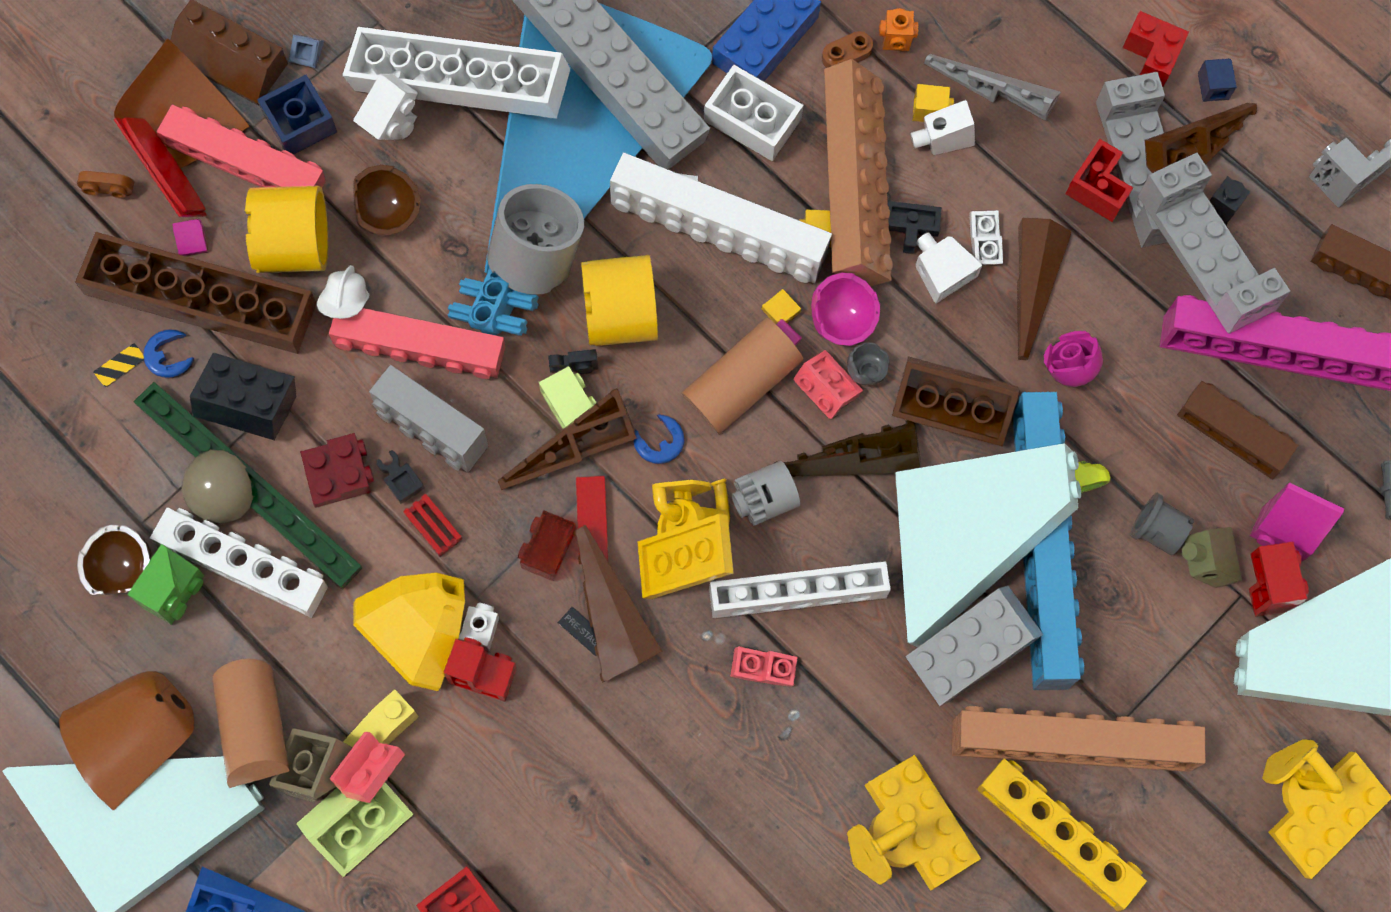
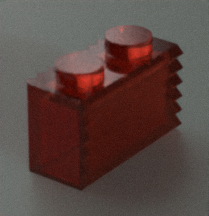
(547, 545)

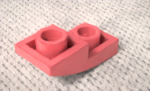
(763, 666)

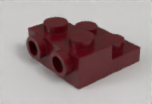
(337, 470)

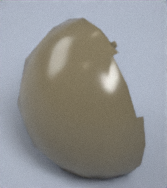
(217, 487)

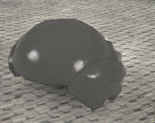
(868, 364)

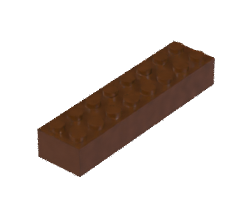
(196, 292)

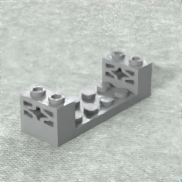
(1129, 118)
(1346, 171)
(1207, 247)

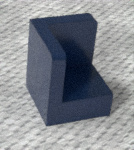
(1217, 80)

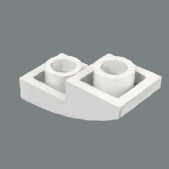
(986, 237)

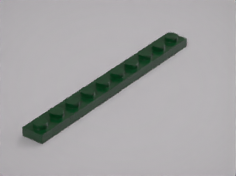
(266, 500)

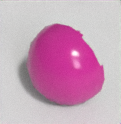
(845, 309)

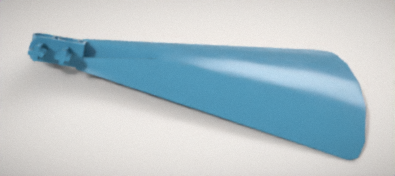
(570, 154)

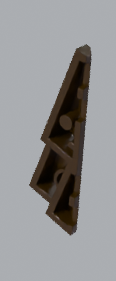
(861, 454)

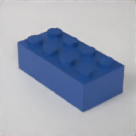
(764, 35)

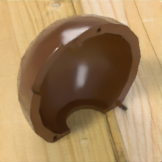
(385, 200)
(112, 560)

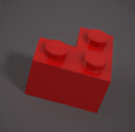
(1157, 42)
(1095, 184)
(1278, 579)
(479, 672)

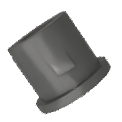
(1162, 525)

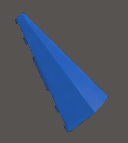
(221, 894)

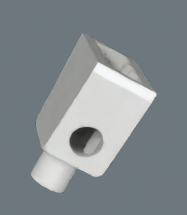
(946, 129)
(945, 266)

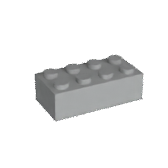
(428, 419)
(974, 645)

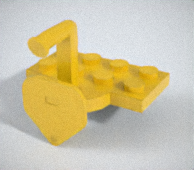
(689, 541)
(1327, 809)
(915, 825)

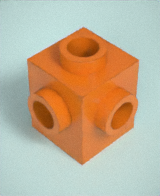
(898, 29)

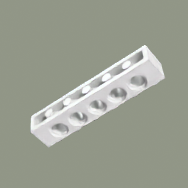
(799, 589)
(302, 599)

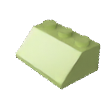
(351, 829)

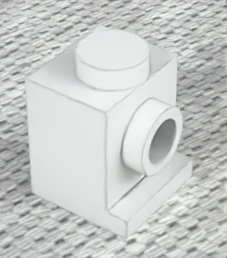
(484, 634)

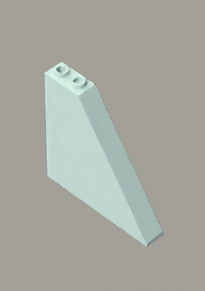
(973, 523)
(1326, 649)
(148, 837)

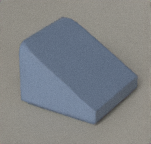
(305, 50)

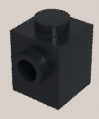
(1229, 198)

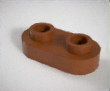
(848, 49)
(105, 183)

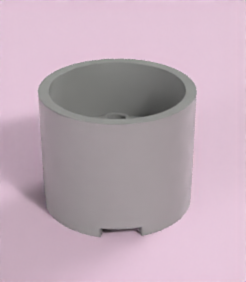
(535, 238)

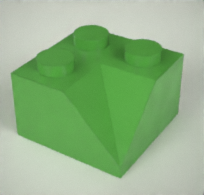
(166, 585)

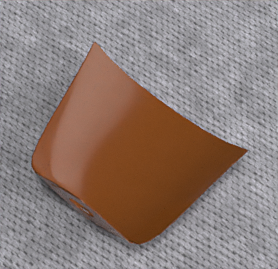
(176, 81)
(125, 734)

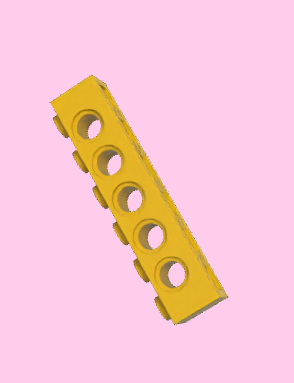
(1128, 875)

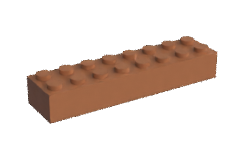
(857, 173)
(1078, 740)

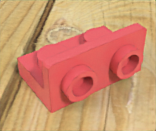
(827, 384)
(366, 768)

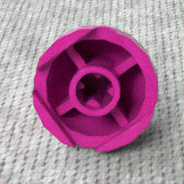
(1074, 359)

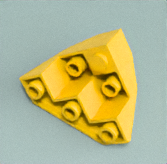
(413, 624)

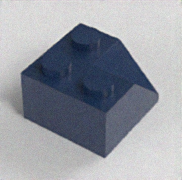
(297, 115)

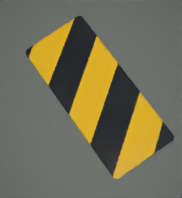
(119, 365)

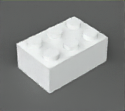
(753, 112)

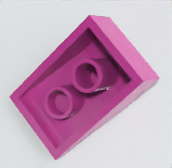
(1296, 518)

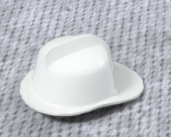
(343, 294)

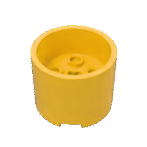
(287, 229)
(619, 300)

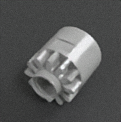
(765, 493)

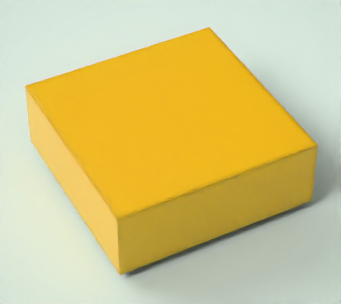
(781, 307)

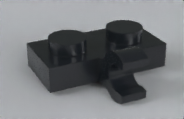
(913, 220)

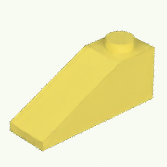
(385, 720)

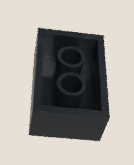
(243, 396)

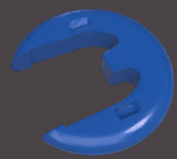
(153, 358)
(668, 451)

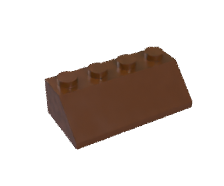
(228, 51)
(955, 401)

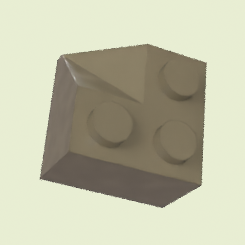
(311, 764)

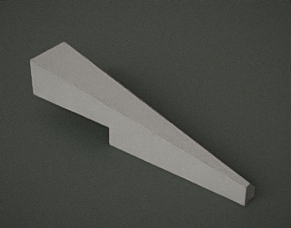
(989, 85)

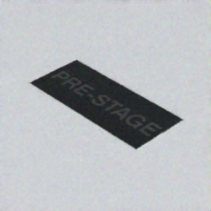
(579, 628)

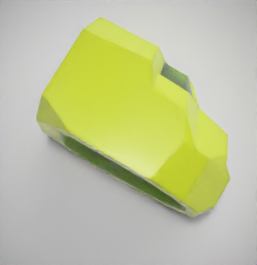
(1091, 476)

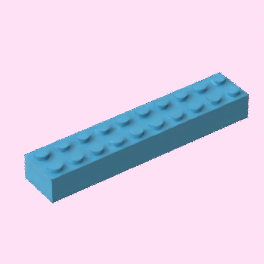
(1048, 565)

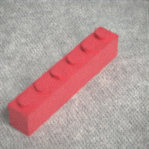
(235, 152)
(420, 341)

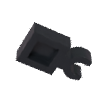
(578, 361)
(401, 480)

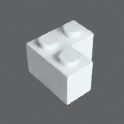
(388, 109)

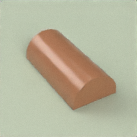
(743, 375)
(249, 721)

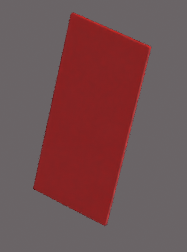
(162, 167)

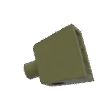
(1212, 557)

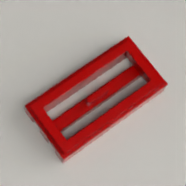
(417, 507)

